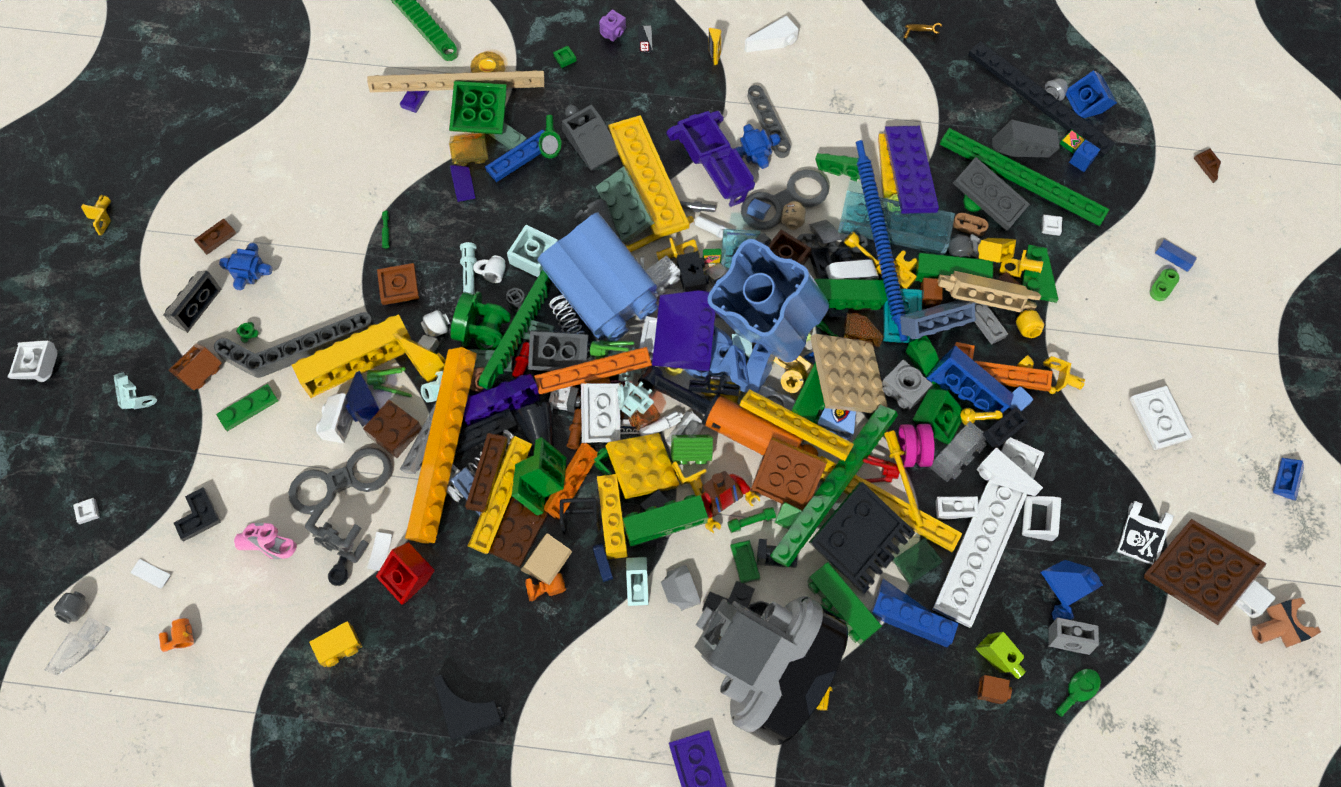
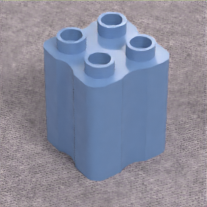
(600, 278)
(769, 300)

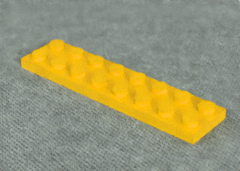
(649, 176)

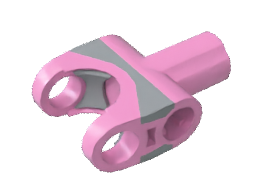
(265, 538)

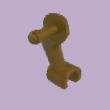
(920, 27)

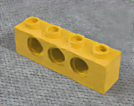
(611, 516)

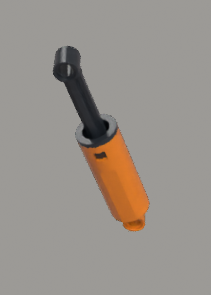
(725, 415)

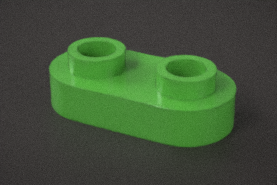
(1165, 283)

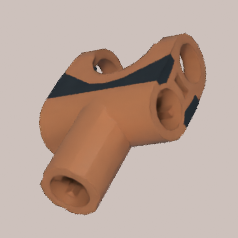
(1284, 625)

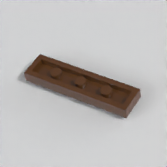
(486, 473)

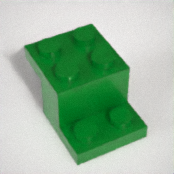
(539, 476)

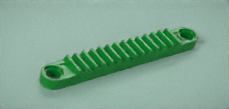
(427, 28)
(515, 331)

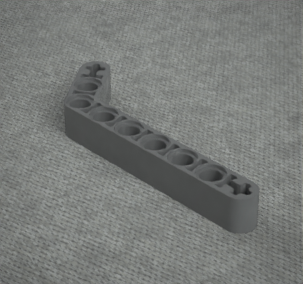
(283, 350)

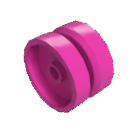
(916, 444)

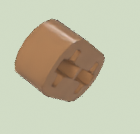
(970, 224)

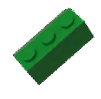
(810, 398)

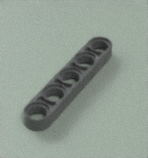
(768, 113)

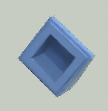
(758, 209)
(1020, 399)

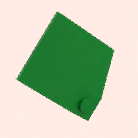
(478, 107)

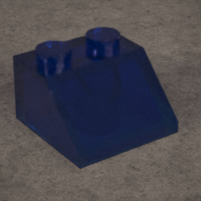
(361, 401)

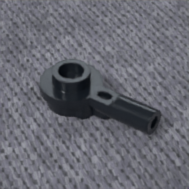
(338, 574)

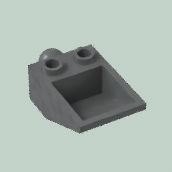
(589, 136)

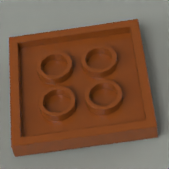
(788, 474)

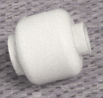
(435, 323)

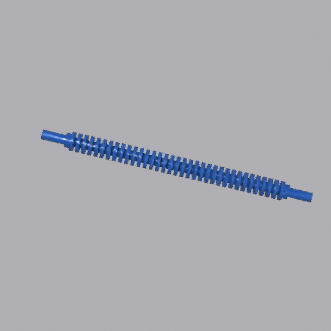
(880, 238)

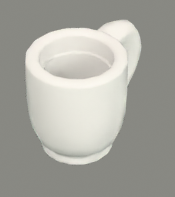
(493, 270)

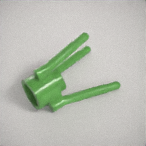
(602, 348)
(378, 377)

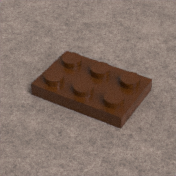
(516, 533)

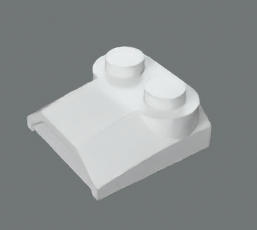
(33, 361)

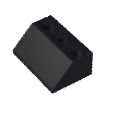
(192, 301)

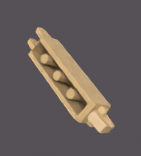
(988, 291)

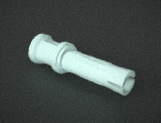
(467, 261)

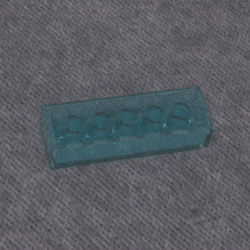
(913, 230)

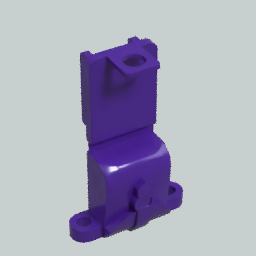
(711, 149)

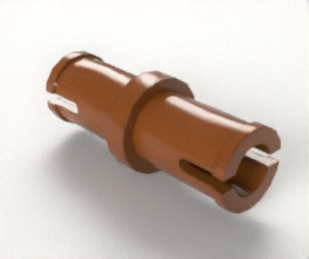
(575, 430)

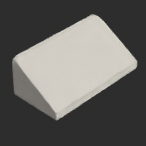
(689, 424)

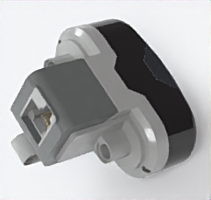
(773, 662)

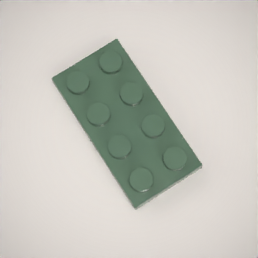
(625, 204)

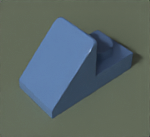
(735, 366)

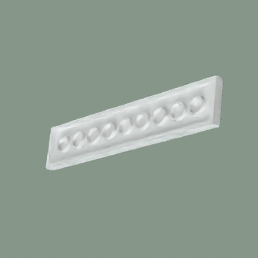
(985, 541)

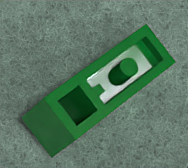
(923, 357)

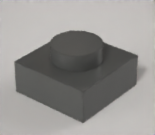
(574, 400)

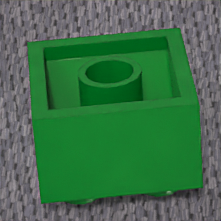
(941, 413)

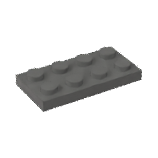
(991, 193)

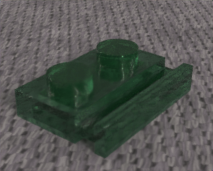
(917, 561)

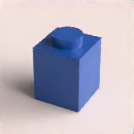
(1084, 155)

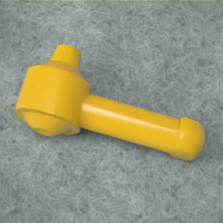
(969, 415)

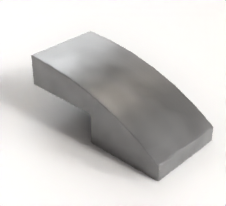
(824, 231)

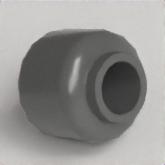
(960, 246)
(70, 607)

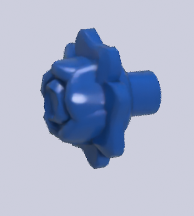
(1062, 612)

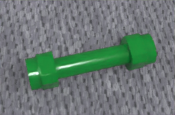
(767, 514)

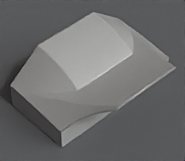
(680, 588)

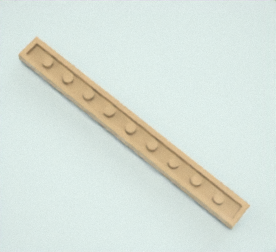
(445, 81)

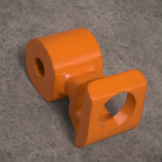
(556, 587)

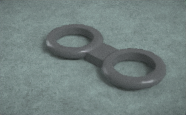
(784, 197)
(340, 480)

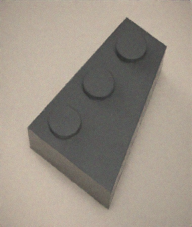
(1025, 140)

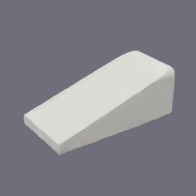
(957, 507)

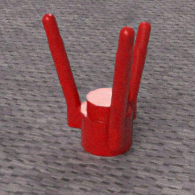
(889, 469)

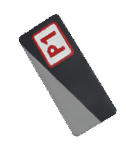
(645, 39)

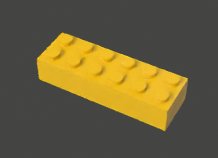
(346, 357)

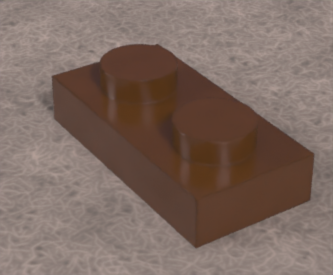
(215, 236)

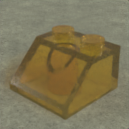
(468, 148)

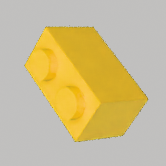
(336, 644)

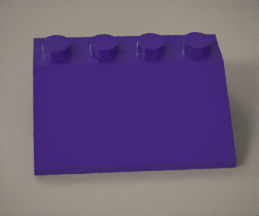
(684, 331)

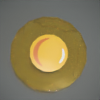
(487, 62)

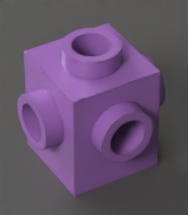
(612, 25)

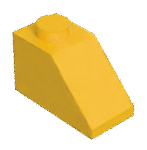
(996, 249)

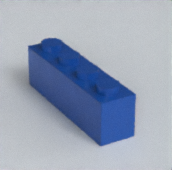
(970, 382)
(907, 614)

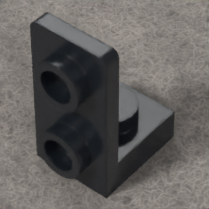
(764, 558)

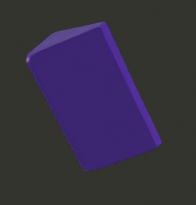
(462, 183)

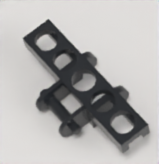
(722, 388)

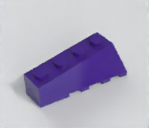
(505, 396)

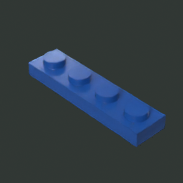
(515, 158)

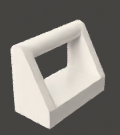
(1052, 519)

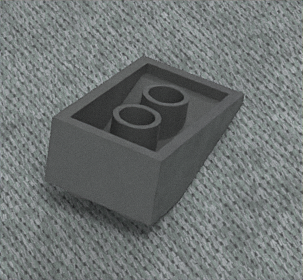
(556, 350)

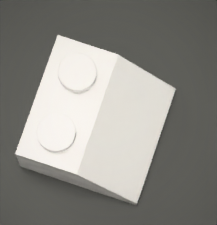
(335, 419)

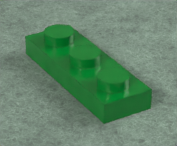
(247, 407)

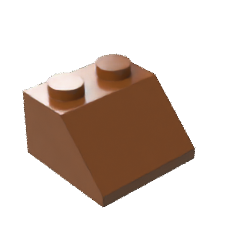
(196, 366)

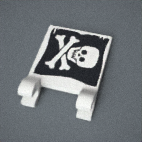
(1143, 537)

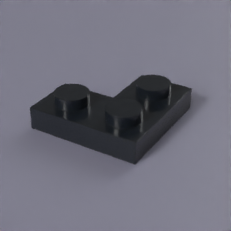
(202, 516)
(741, 594)

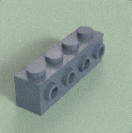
(937, 318)

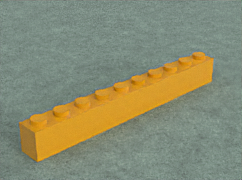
(441, 446)

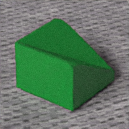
(787, 515)

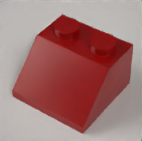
(404, 572)

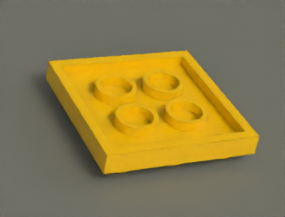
(642, 465)

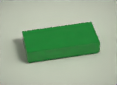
(745, 562)

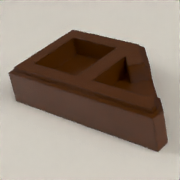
(1209, 164)

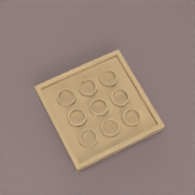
(848, 373)

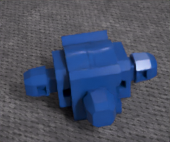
(757, 145)
(245, 266)

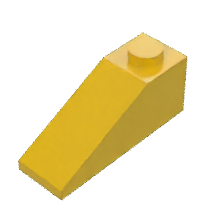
(423, 358)

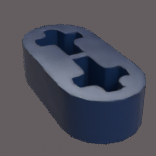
(602, 562)

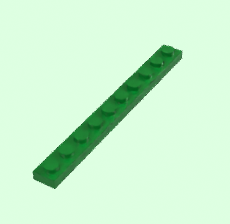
(1025, 177)
(833, 486)

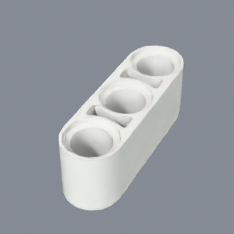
(853, 270)

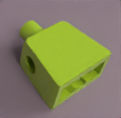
(1002, 654)

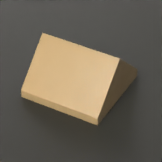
(546, 559)

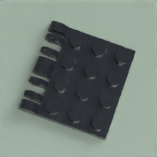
(859, 534)

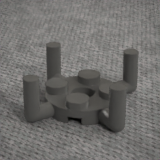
(329, 539)

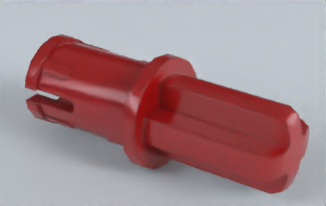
(522, 361)

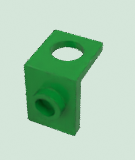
(601, 457)

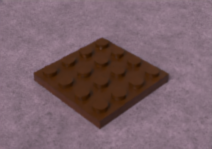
(1205, 571)

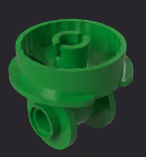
(467, 315)

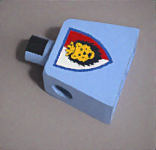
(838, 422)

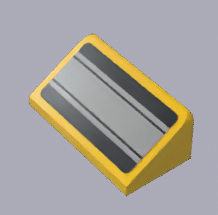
(715, 44)

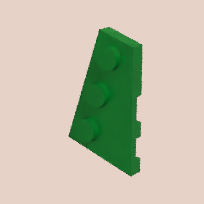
(838, 165)
(1040, 282)

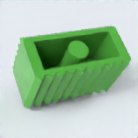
(691, 448)

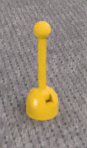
(853, 241)
(1027, 362)

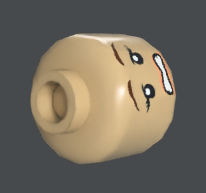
(794, 215)

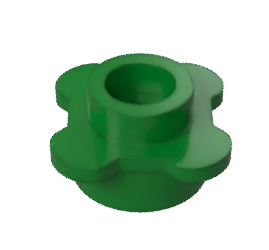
(243, 328)

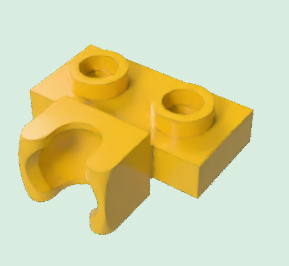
(903, 270)

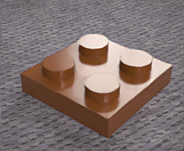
(398, 284)

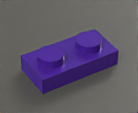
(413, 100)

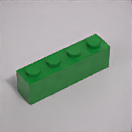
(934, 265)
(853, 293)
(665, 520)
(842, 600)

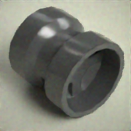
(519, 297)

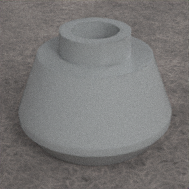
(1057, 88)

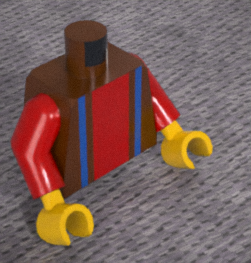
(721, 493)

